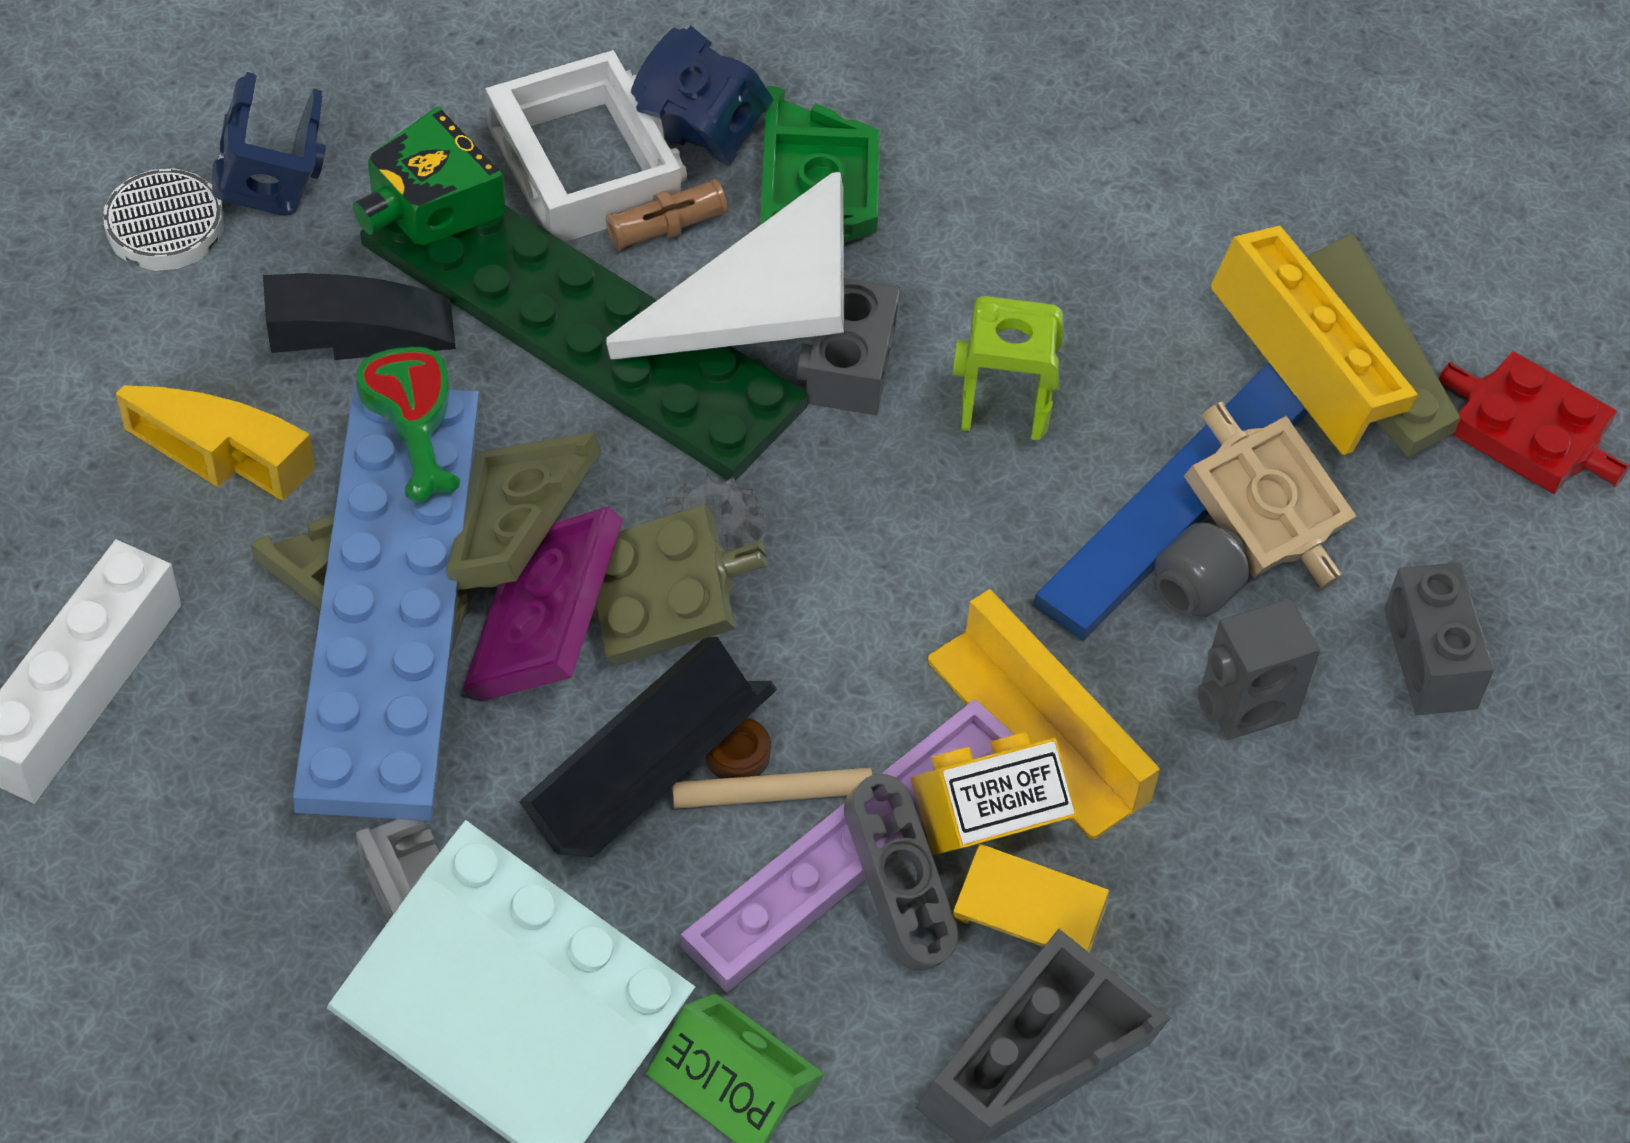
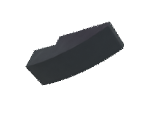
(353, 315)

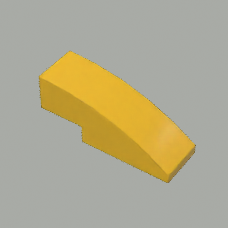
(219, 437)

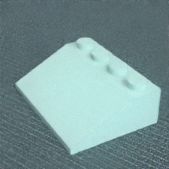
(510, 995)

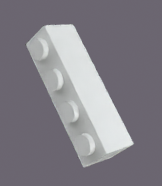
(81, 665)

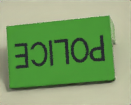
(732, 1070)

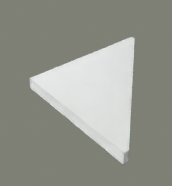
(764, 288)

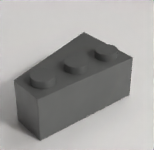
(1039, 1043)

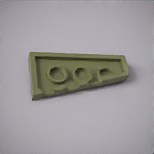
(1361, 290)

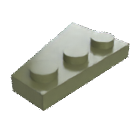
(514, 504)

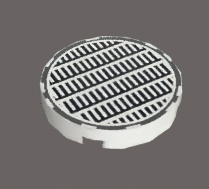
(163, 219)

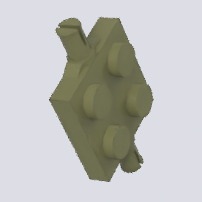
(669, 585)

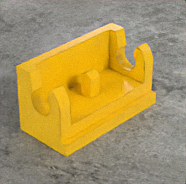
(1029, 899)

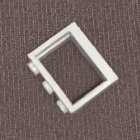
(561, 92)

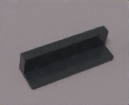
(643, 750)

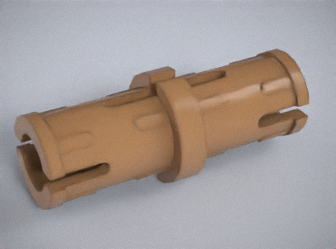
(666, 214)

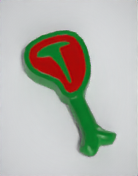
(412, 393)

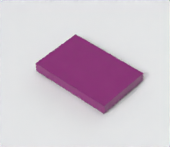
(545, 613)

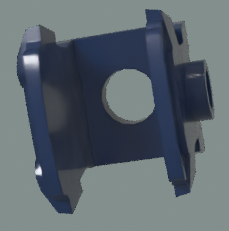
(700, 94)
(241, 160)

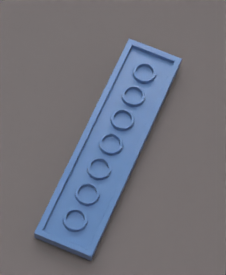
(385, 625)

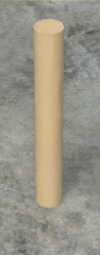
(767, 788)

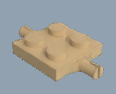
(1270, 495)

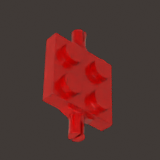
(1534, 422)

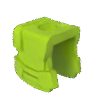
(1036, 356)

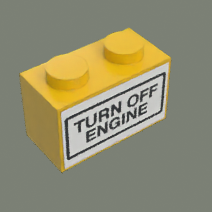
(994, 794)

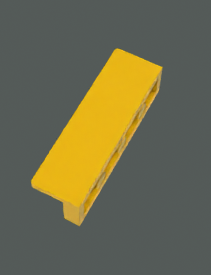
(1309, 336)
(1033, 692)

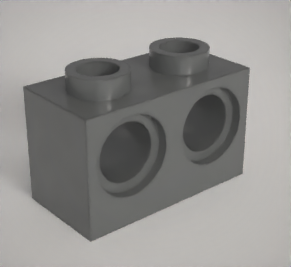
(851, 366)
(1438, 638)
(1258, 669)

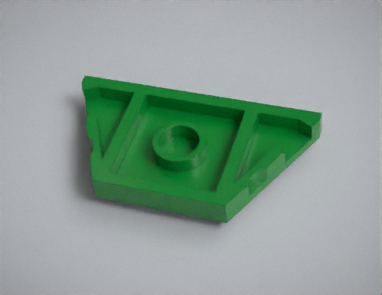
(809, 146)

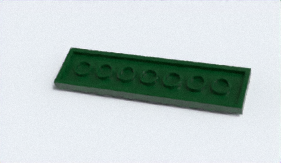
(562, 311)

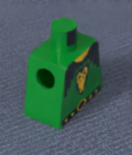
(431, 183)

